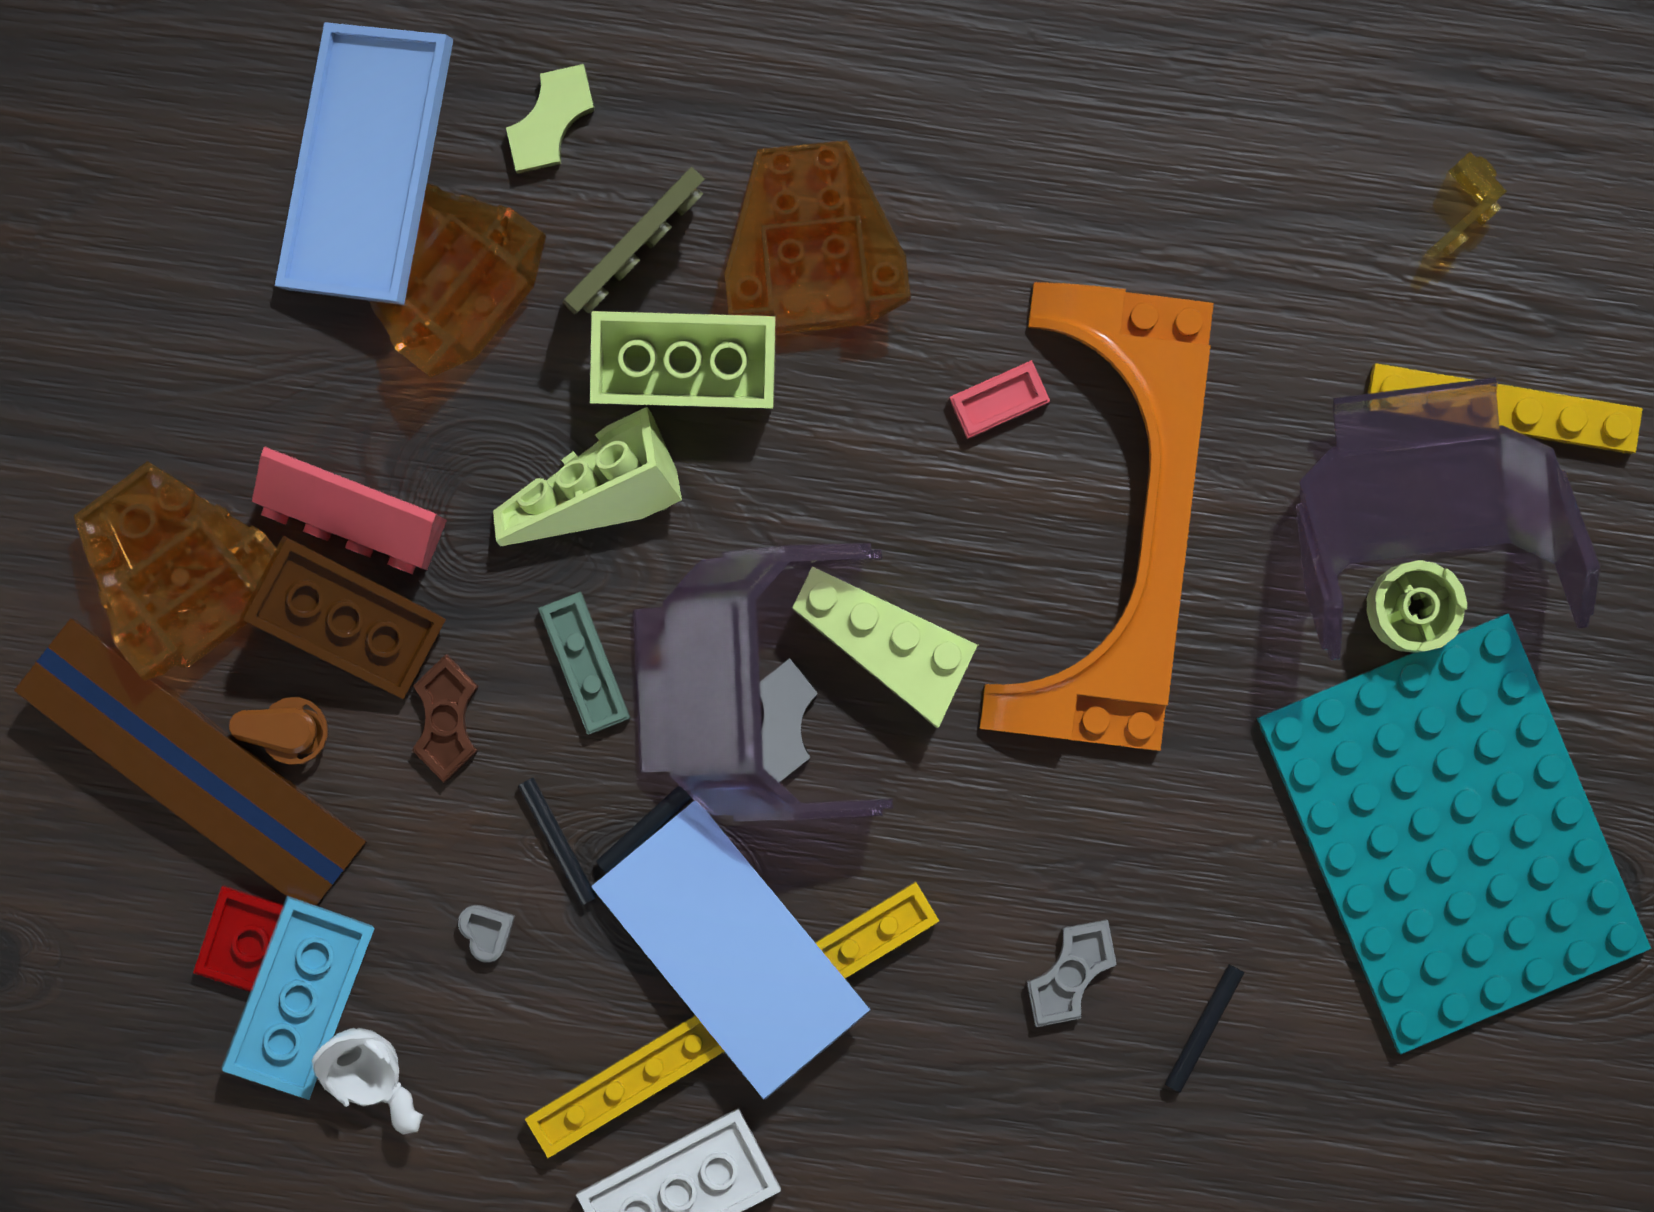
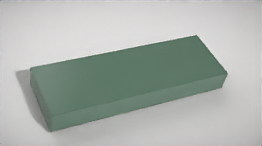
(584, 663)

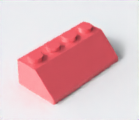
(347, 510)

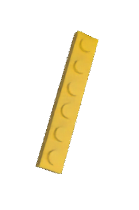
(1537, 412)

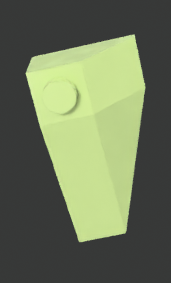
(608, 484)

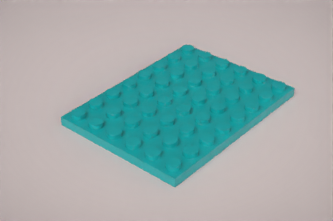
(1453, 834)

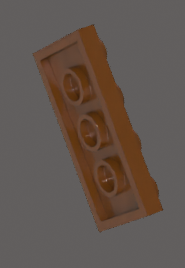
(342, 617)

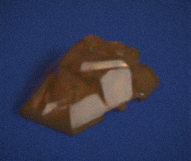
(169, 569)

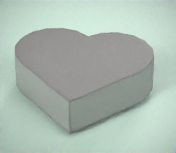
(487, 931)

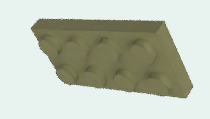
(647, 230)

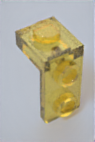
(1479, 181)

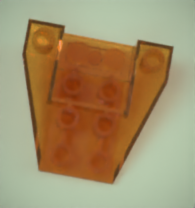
(814, 243)

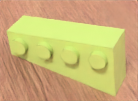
(895, 646)

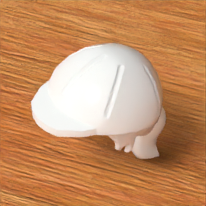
(365, 1071)

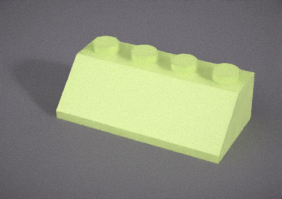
(682, 359)

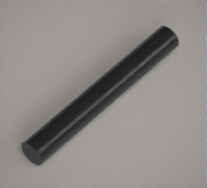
(643, 829)
(557, 841)
(1204, 1028)

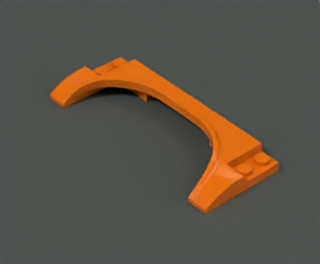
(1125, 682)

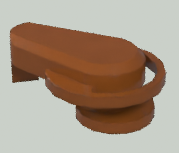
(283, 729)

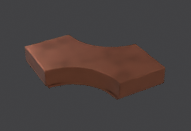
(445, 698)

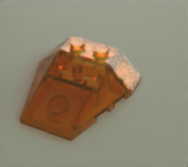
(464, 280)

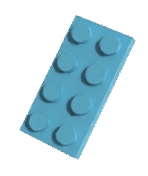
(297, 997)

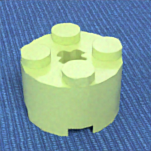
(1439, 619)

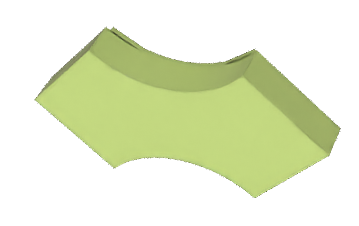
(539, 136)

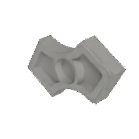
(784, 699)
(1083, 955)

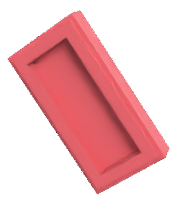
(999, 399)

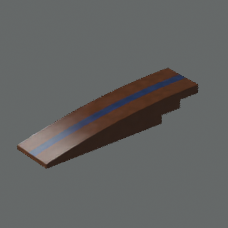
(190, 764)

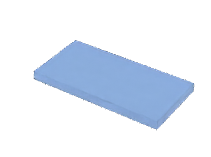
(364, 162)
(731, 949)

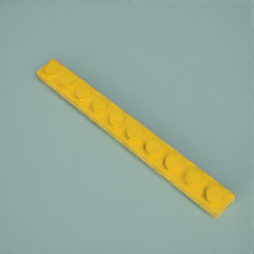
(692, 1045)

